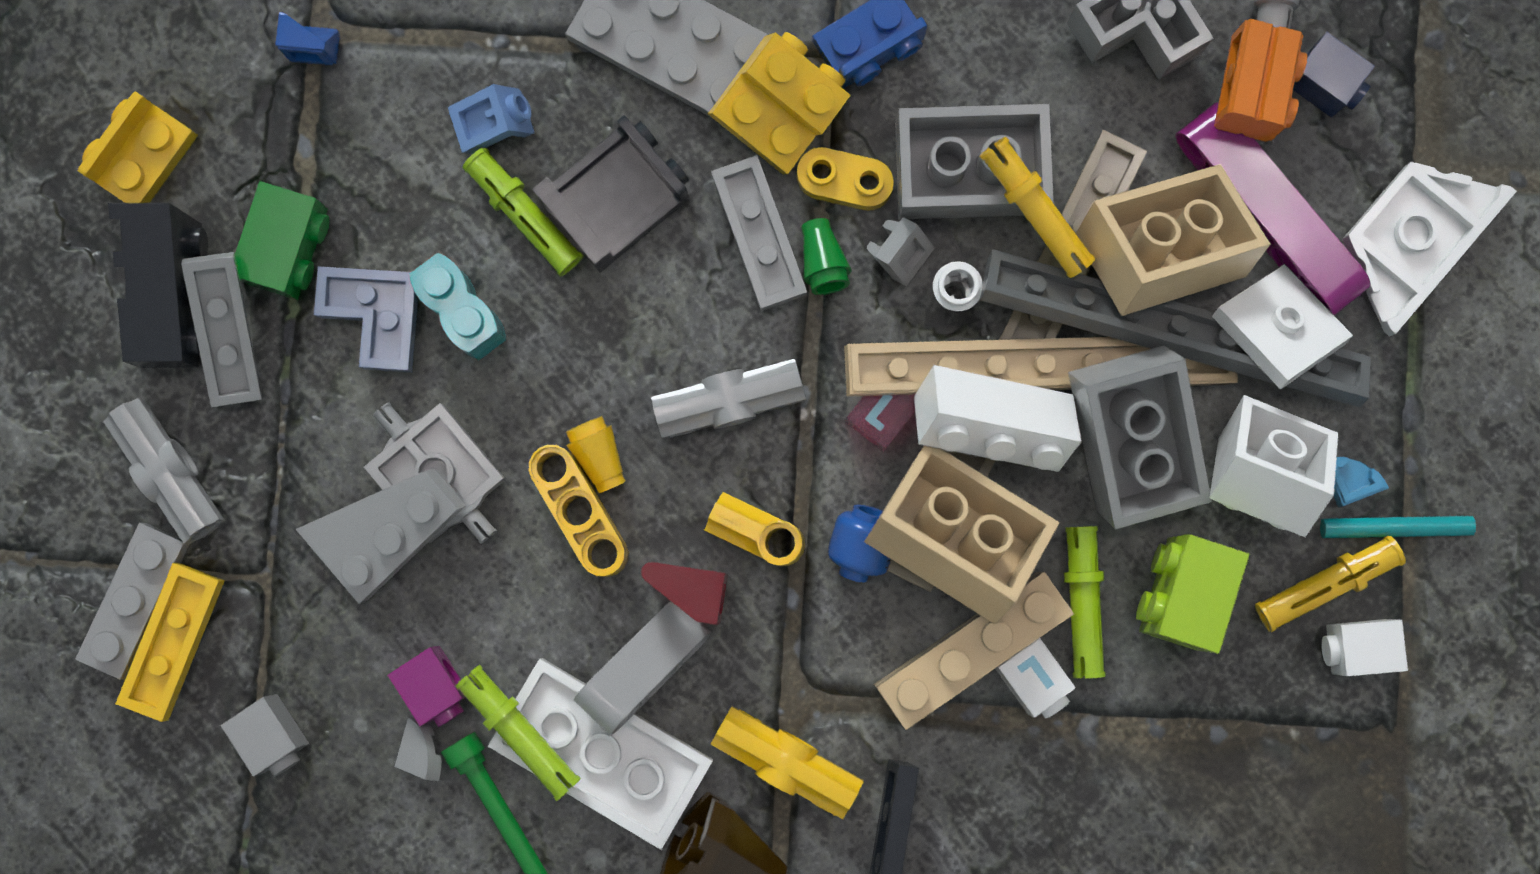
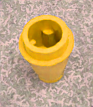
(597, 453)

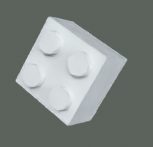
(1275, 466)

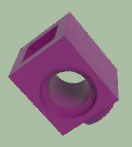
(429, 687)

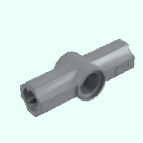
(728, 399)
(163, 470)

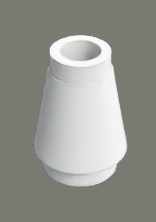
(961, 276)

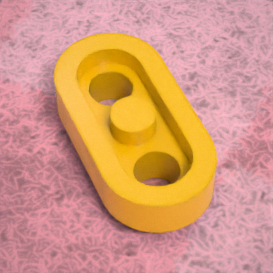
(843, 183)

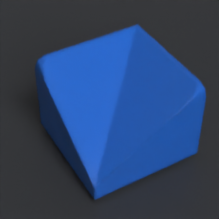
(306, 43)

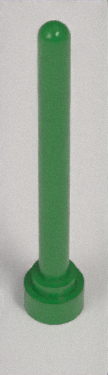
(467, 758)

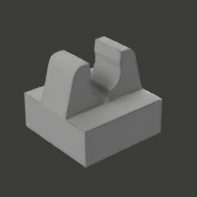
(903, 250)

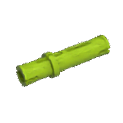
(508, 196)
(1085, 601)
(517, 732)

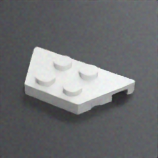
(1418, 235)

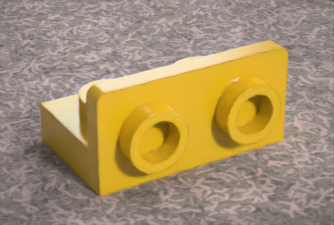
(136, 150)

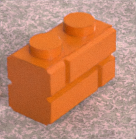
(1260, 80)

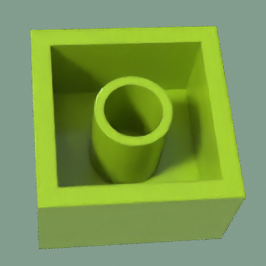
(1192, 592)

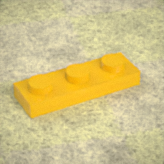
(170, 642)

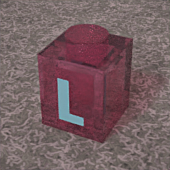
(881, 417)

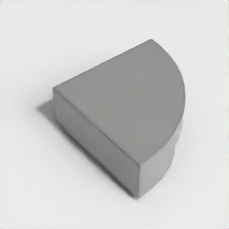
(418, 752)

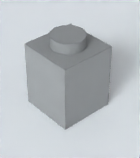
(266, 736)

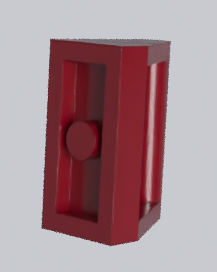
(692, 590)

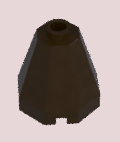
(719, 844)

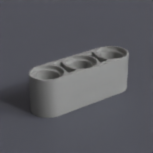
(641, 667)

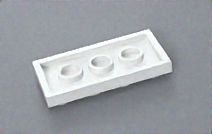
(633, 777)

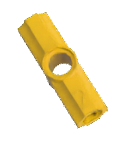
(787, 762)

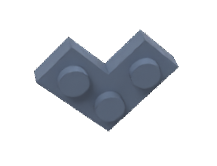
(382, 302)

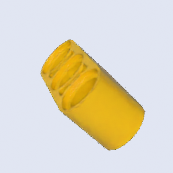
(559, 496)

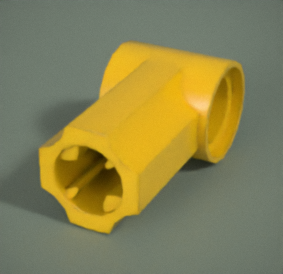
(751, 529)

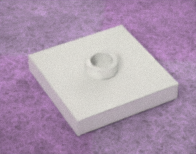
(1282, 326)

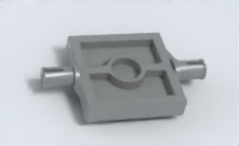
(439, 444)

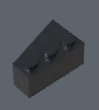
(156, 308)

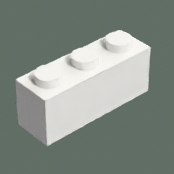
(996, 419)

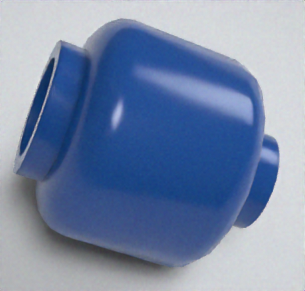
(848, 548)

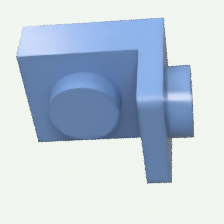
(490, 117)

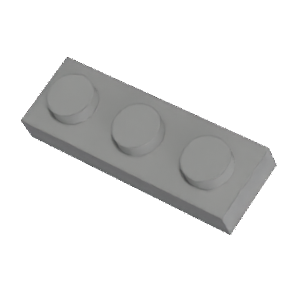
(759, 233)
(222, 329)
(130, 600)

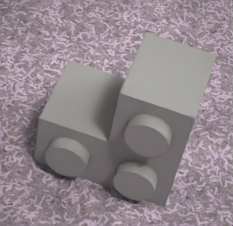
(1164, 30)

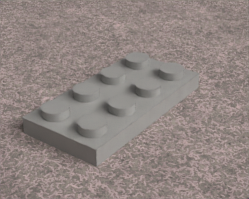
(671, 44)

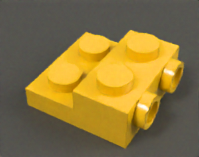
(780, 101)

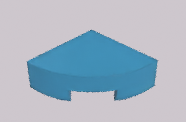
(1355, 481)

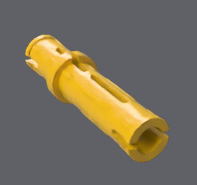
(1037, 206)
(1347, 574)

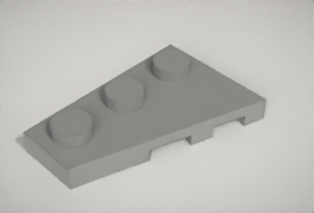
(382, 532)

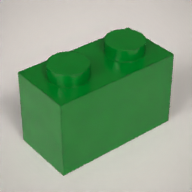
(280, 240)

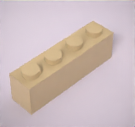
(971, 652)

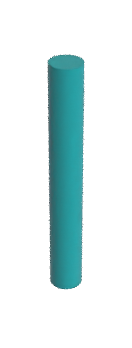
(1397, 527)

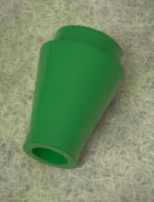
(824, 260)

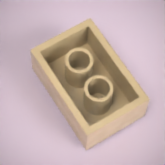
(1171, 239)
(962, 533)

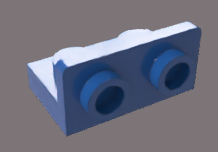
(869, 39)

